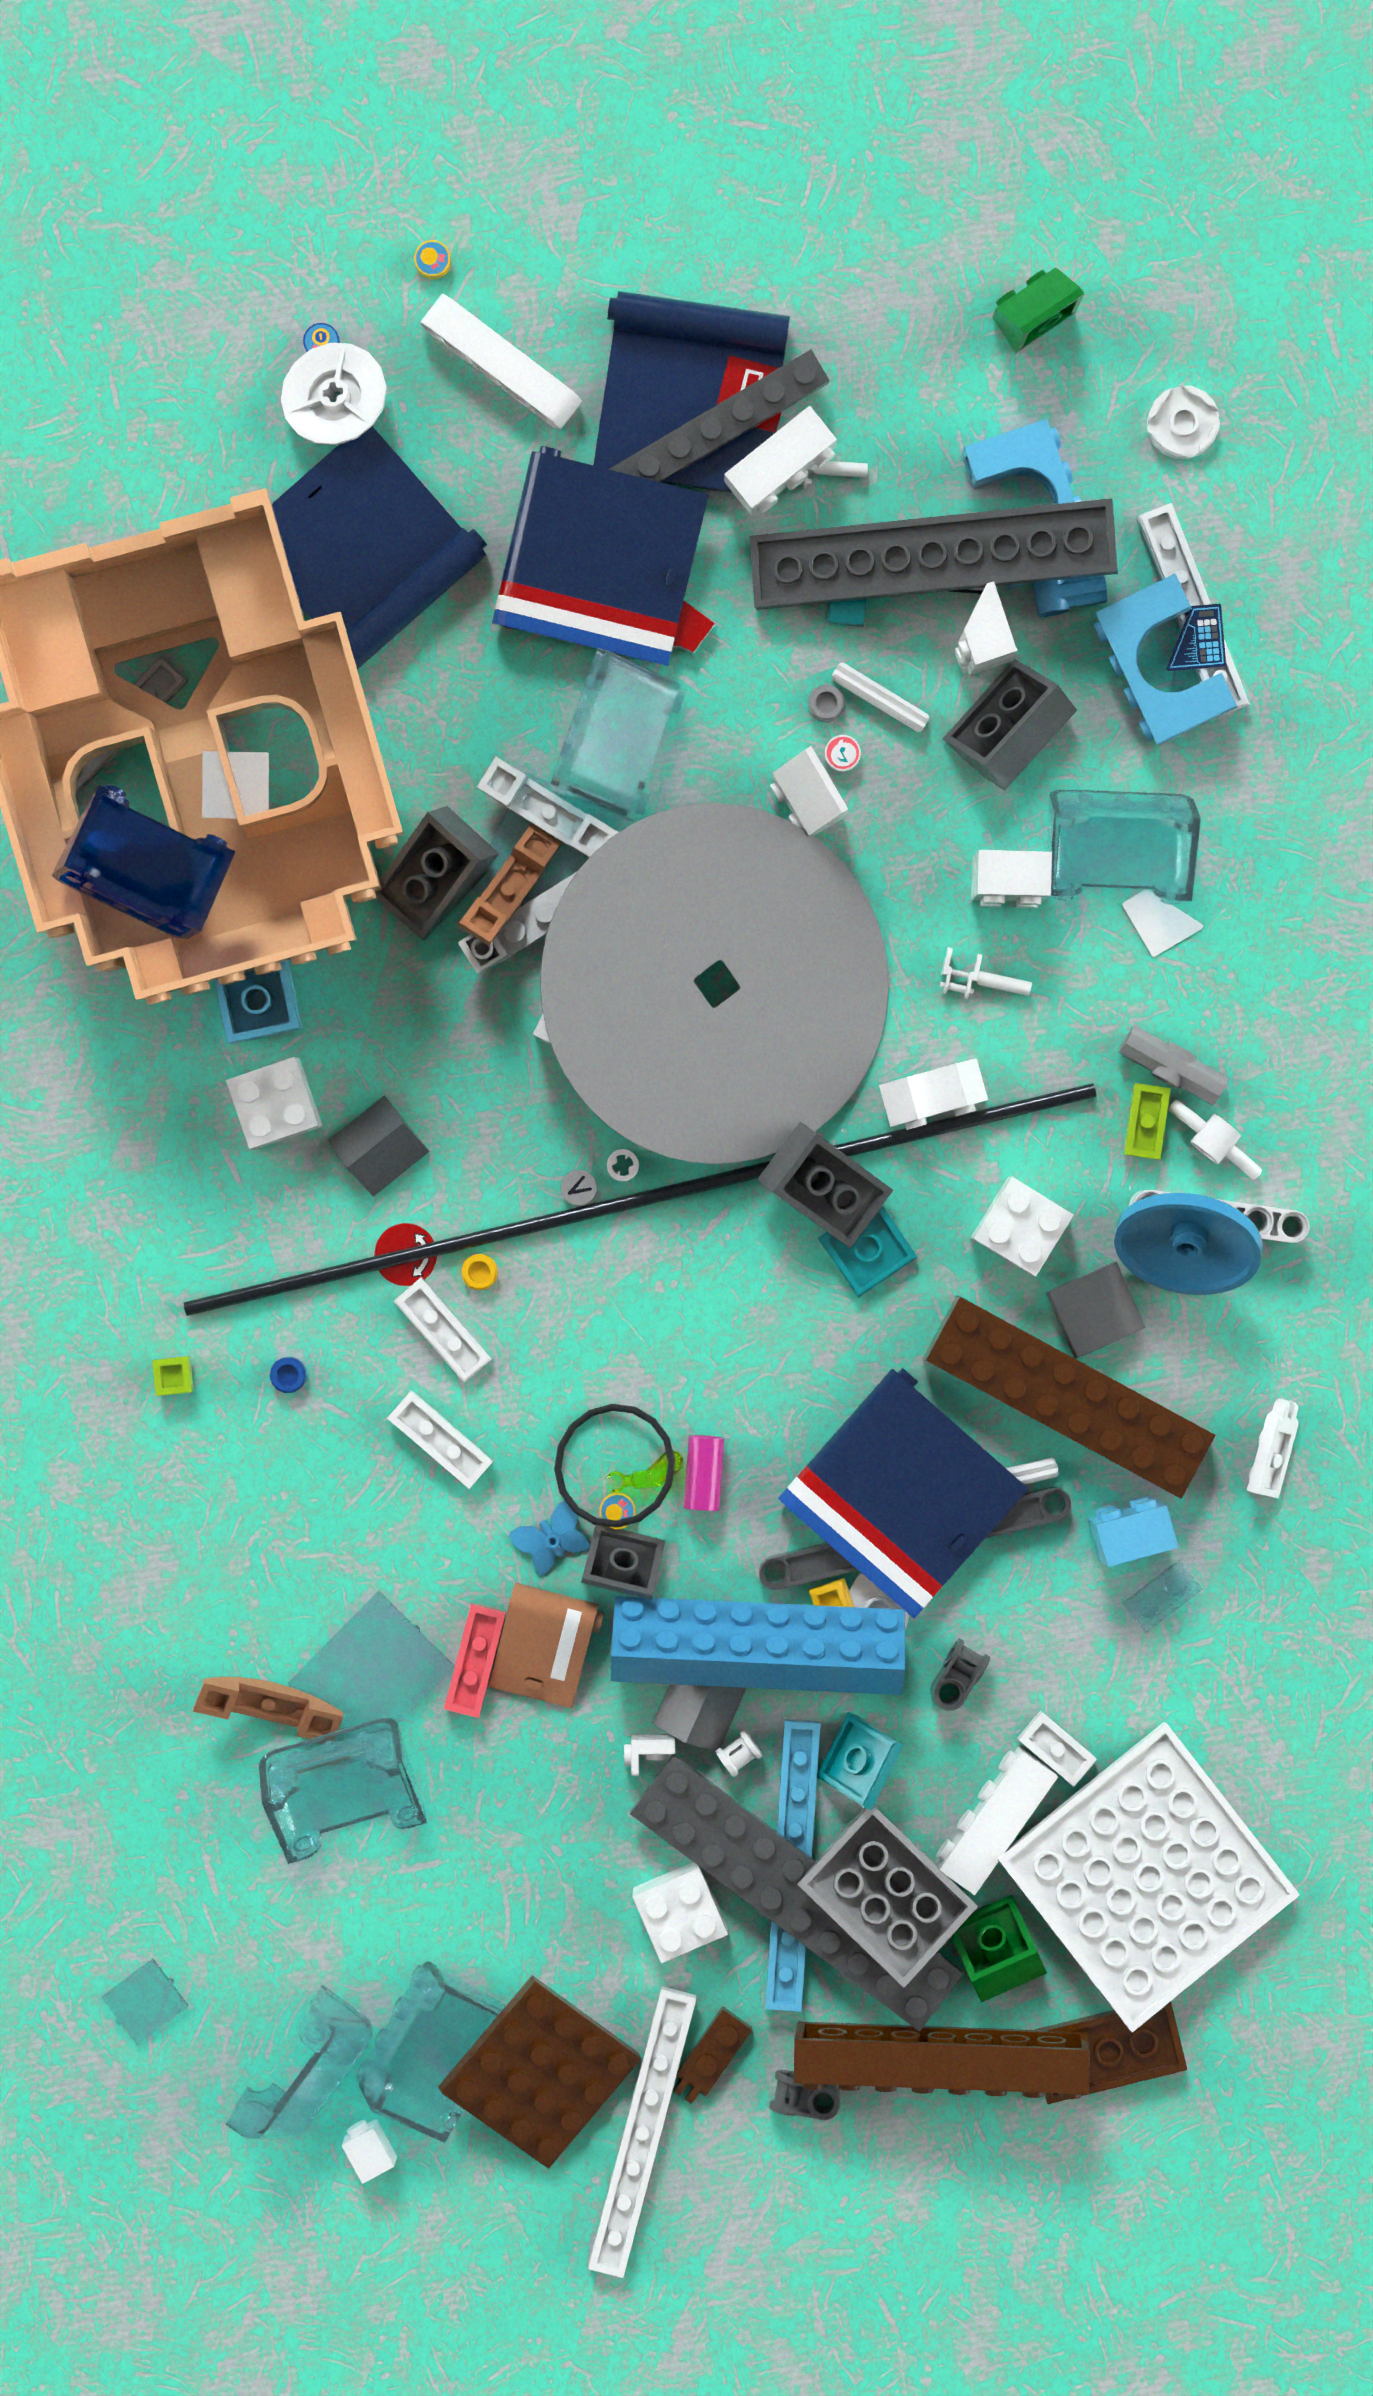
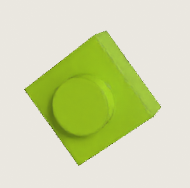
(172, 1375)

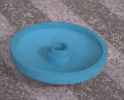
(1188, 1243)

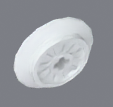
(314, 382)

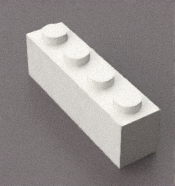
(996, 1819)

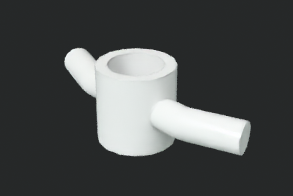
(1215, 1139)

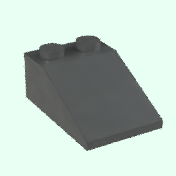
(434, 871)
(825, 1184)

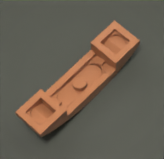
(510, 885)
(269, 1702)

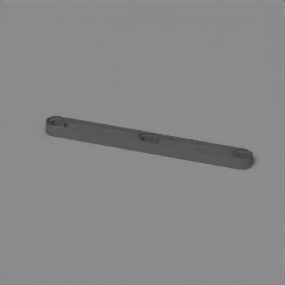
(824, 1561)

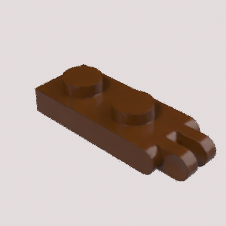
(711, 2054)

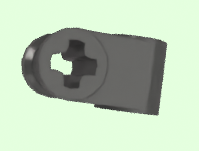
(958, 1673)
(801, 2100)

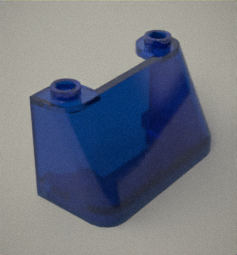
(143, 865)

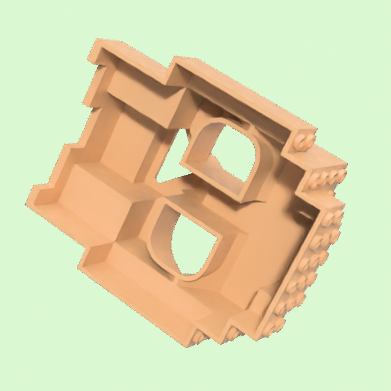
(192, 580)

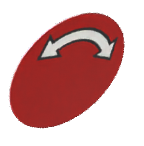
(402, 1237)

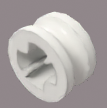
(612, 1160)

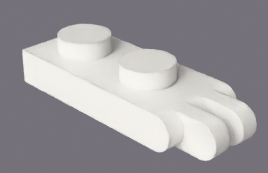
(1274, 1449)

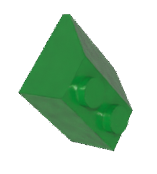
(1037, 308)
(997, 1949)

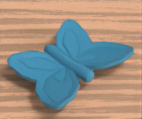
(553, 1541)

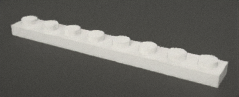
(642, 2132)

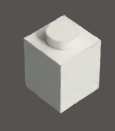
(368, 2149)

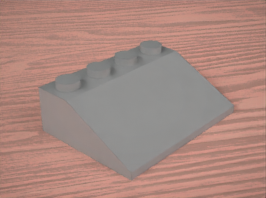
(887, 1895)

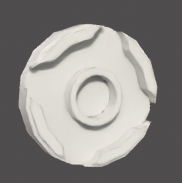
(1183, 422)

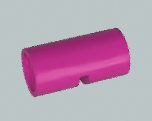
(704, 1472)

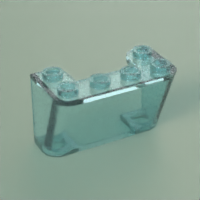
(421, 2046)

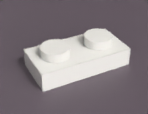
(1057, 1748)

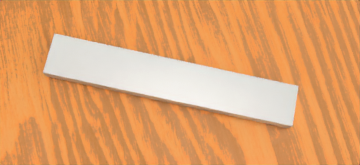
(1173, 556)

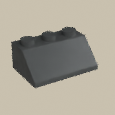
(1010, 723)

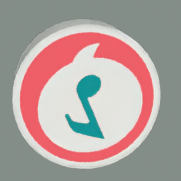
(842, 753)

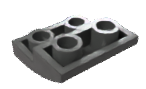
(1095, 1310)

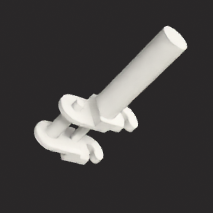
(835, 468)
(981, 978)

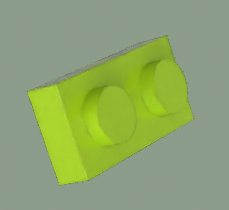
(1146, 1121)

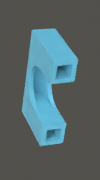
(1024, 452)
(1125, 627)

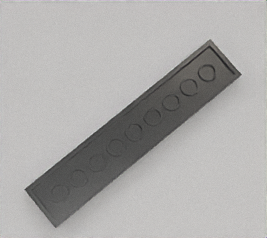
(934, 554)
(765, 1873)

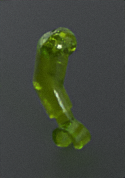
(650, 1478)

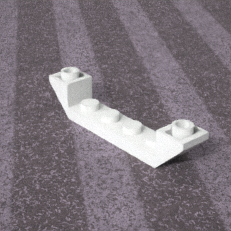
(522, 930)

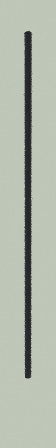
(624, 1203)

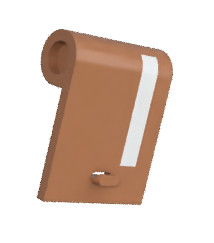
(544, 1644)

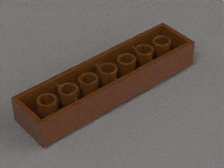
(1069, 1396)
(942, 2059)

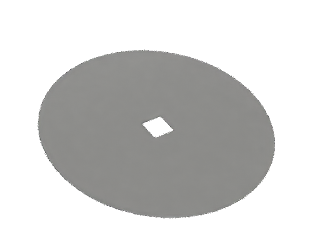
(660, 912)

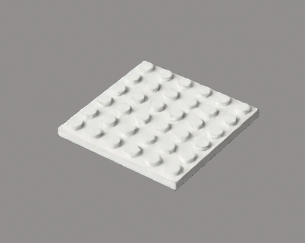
(1148, 1876)

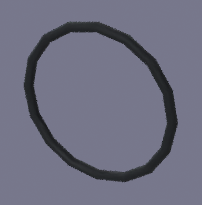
(669, 1476)

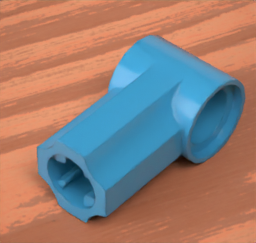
(1061, 595)

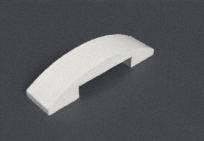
(544, 808)

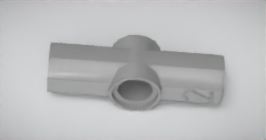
(1173, 1065)

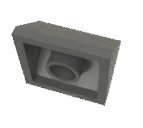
(378, 1146)
(623, 1561)
(699, 1713)

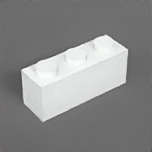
(781, 461)

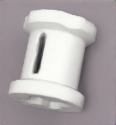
(739, 1753)

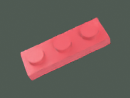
(475, 1660)

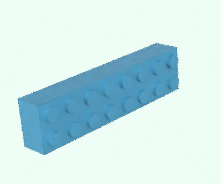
(758, 1645)

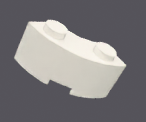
(933, 1092)

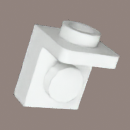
(653, 1745)

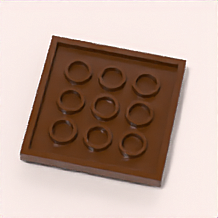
(540, 2072)

